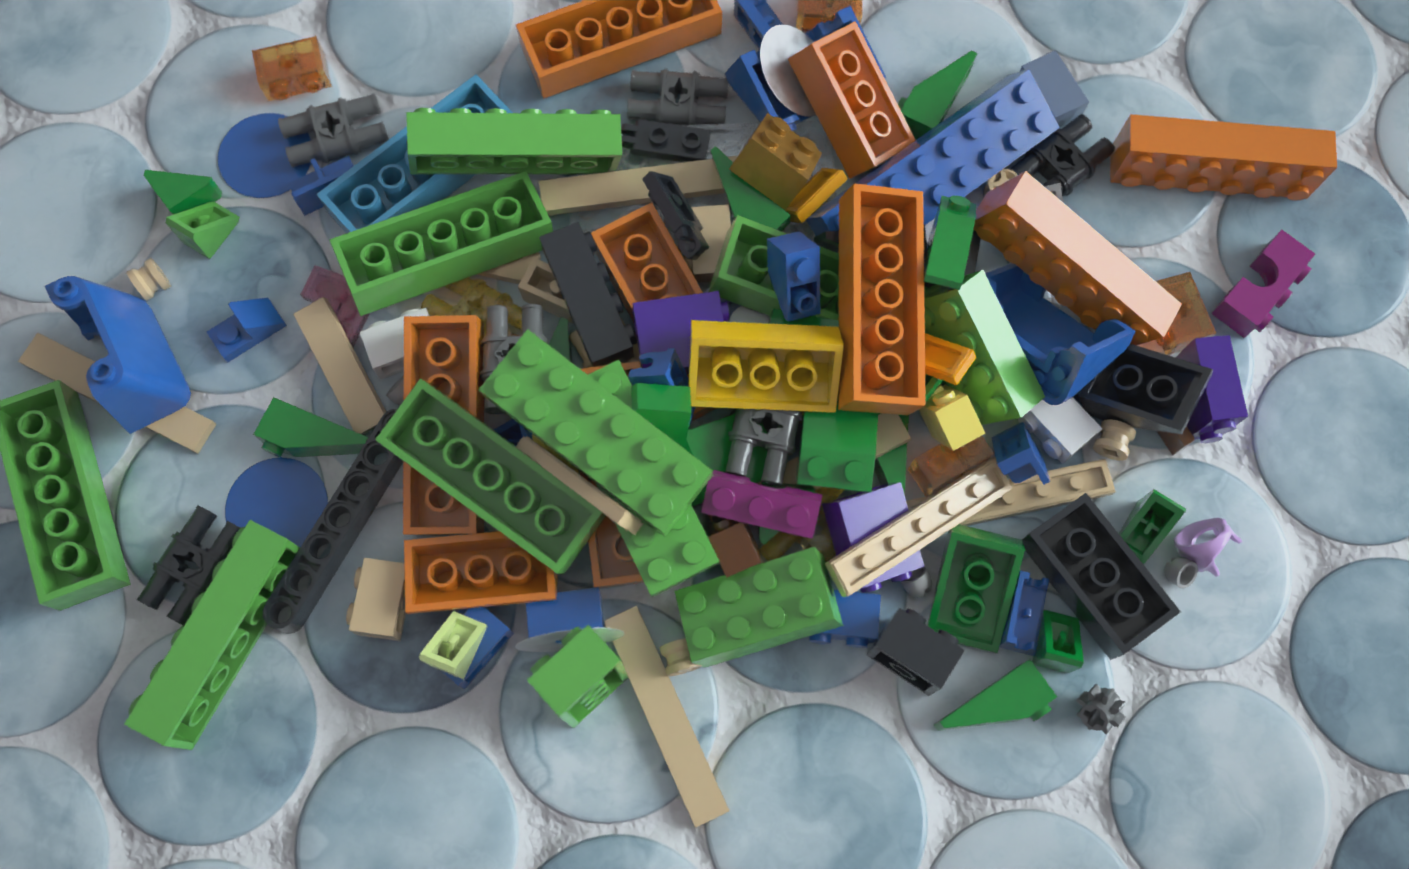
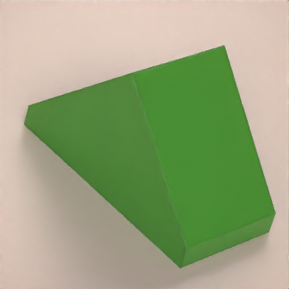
(203, 227)

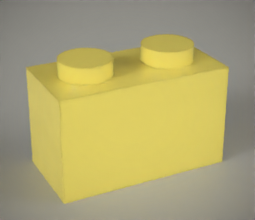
(951, 417)

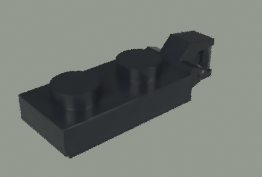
(677, 213)

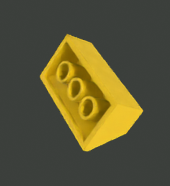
(764, 366)

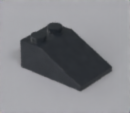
(1146, 390)

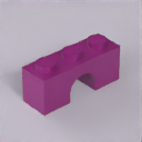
(1279, 264)
(773, 508)

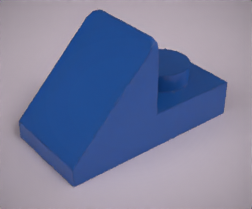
(251, 324)

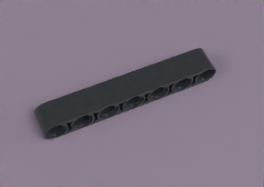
(326, 532)

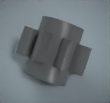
(1101, 709)

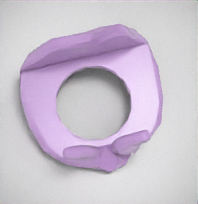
(1204, 553)

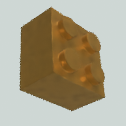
(776, 161)

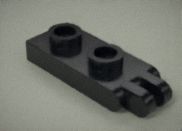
(666, 141)

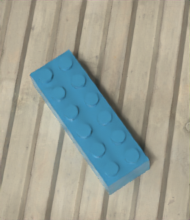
(382, 181)

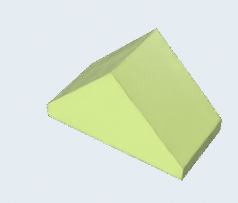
(454, 645)

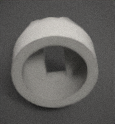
(396, 392)
(1181, 571)
(918, 583)

